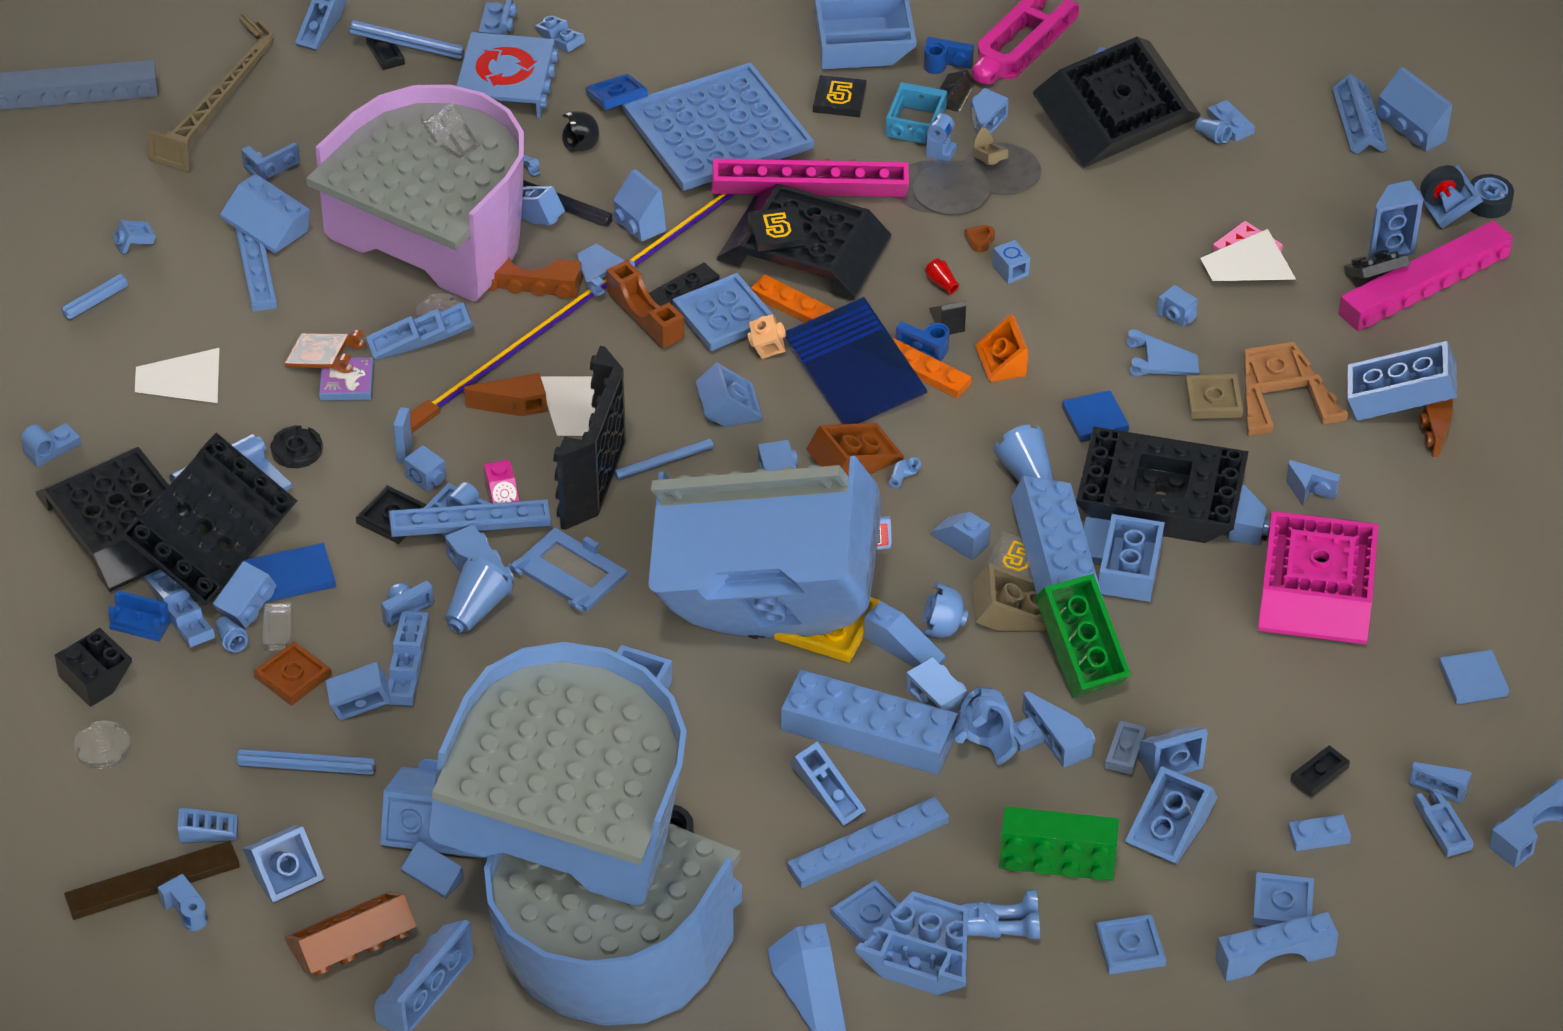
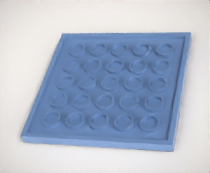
(717, 118)

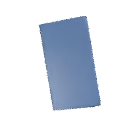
(433, 869)

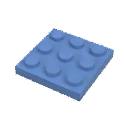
(721, 311)

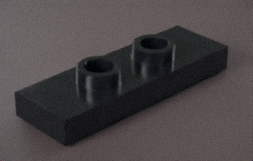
(685, 283)

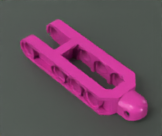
(1026, 13)

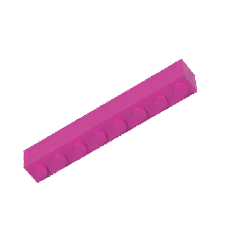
(812, 176)
(1425, 275)

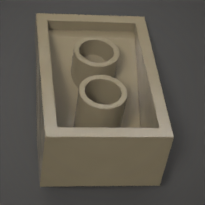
(1006, 601)

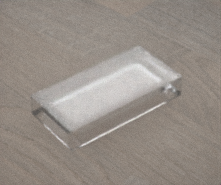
(277, 626)

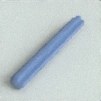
(406, 39)
(305, 761)

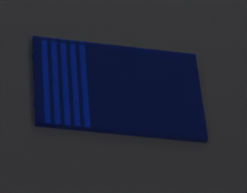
(855, 362)

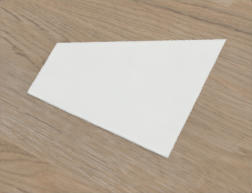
(1248, 260)
(182, 377)
(569, 403)

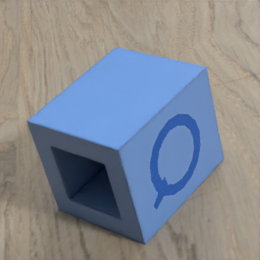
(1011, 261)
(425, 468)

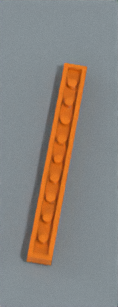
(807, 308)

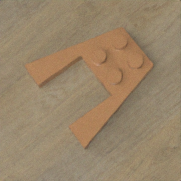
(1283, 368)

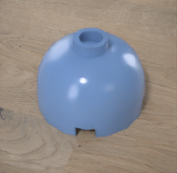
(944, 612)

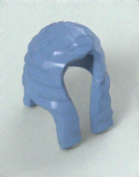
(988, 722)

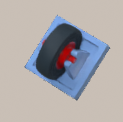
(1448, 194)

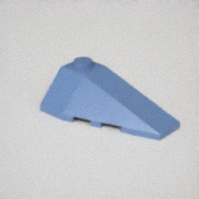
(807, 973)

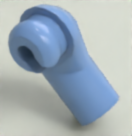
(904, 469)

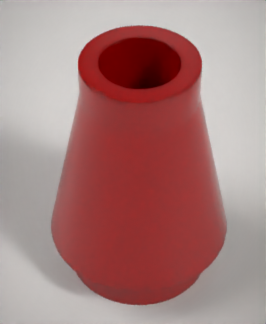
(941, 275)

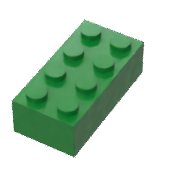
(1082, 635)
(1058, 843)

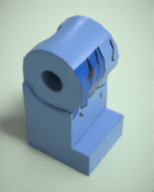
(939, 139)
(185, 900)

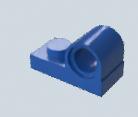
(943, 52)
(931, 341)

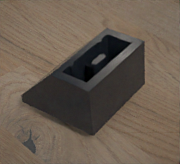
(93, 666)

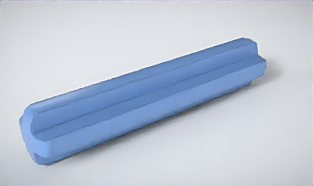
(94, 296)

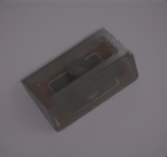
(958, 89)

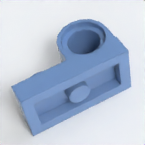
(44, 446)

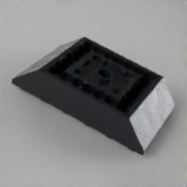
(1098, 119)
(1198, 480)

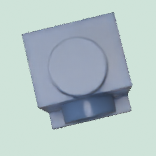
(1177, 306)

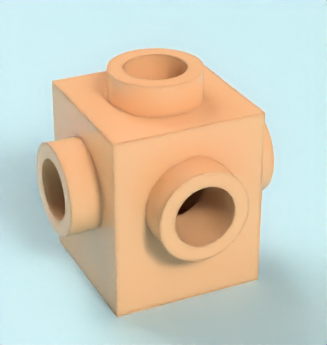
(767, 336)

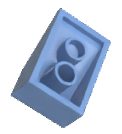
(1171, 815)

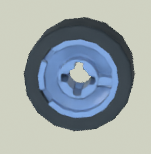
(1496, 195)

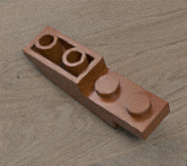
(1436, 423)

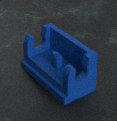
(139, 616)

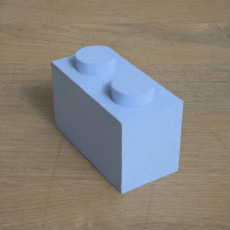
(935, 686)

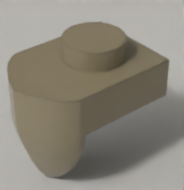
(986, 150)

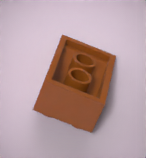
(867, 441)

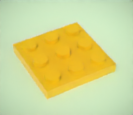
(837, 644)

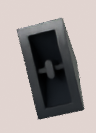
(951, 315)

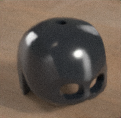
(581, 130)

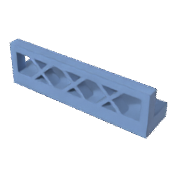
(1359, 114)

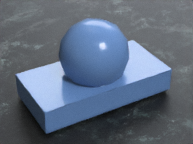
(404, 598)

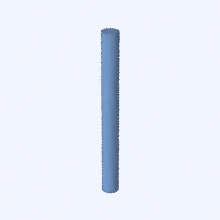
(663, 459)

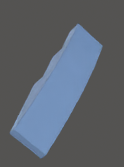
(419, 332)
(183, 610)
(407, 657)

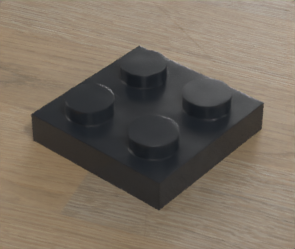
(1380, 263)

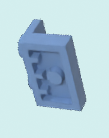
(498, 17)

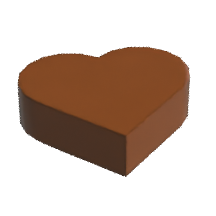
(980, 237)

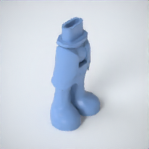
(984, 918)

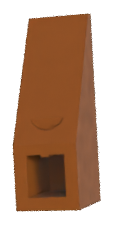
(511, 396)

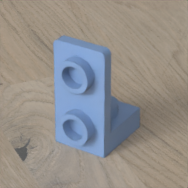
(271, 164)

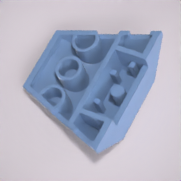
(920, 945)

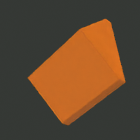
(1004, 351)

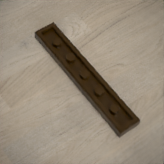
(146, 880)

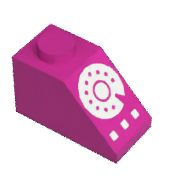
(500, 482)

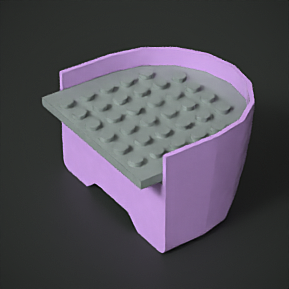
(412, 199)

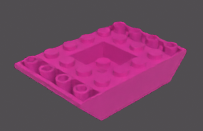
(1318, 597)

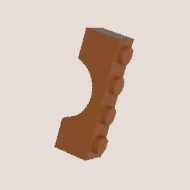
(558, 279)
(627, 287)

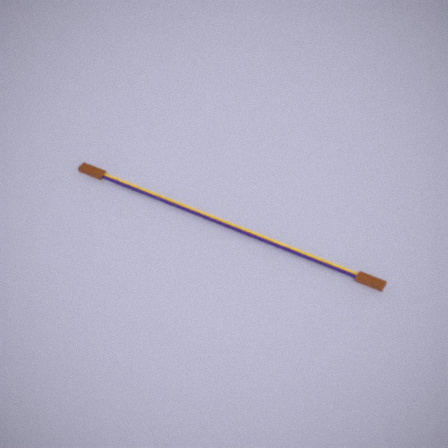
(429, 409)

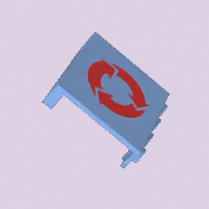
(510, 67)

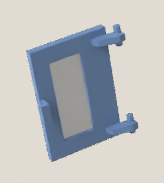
(570, 569)

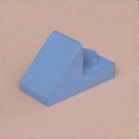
(1310, 479)

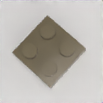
(1214, 396)

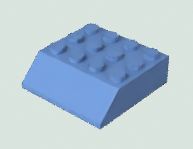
(863, 32)

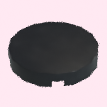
(296, 447)

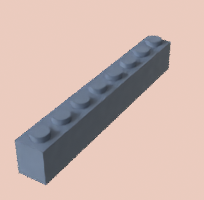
(78, 84)

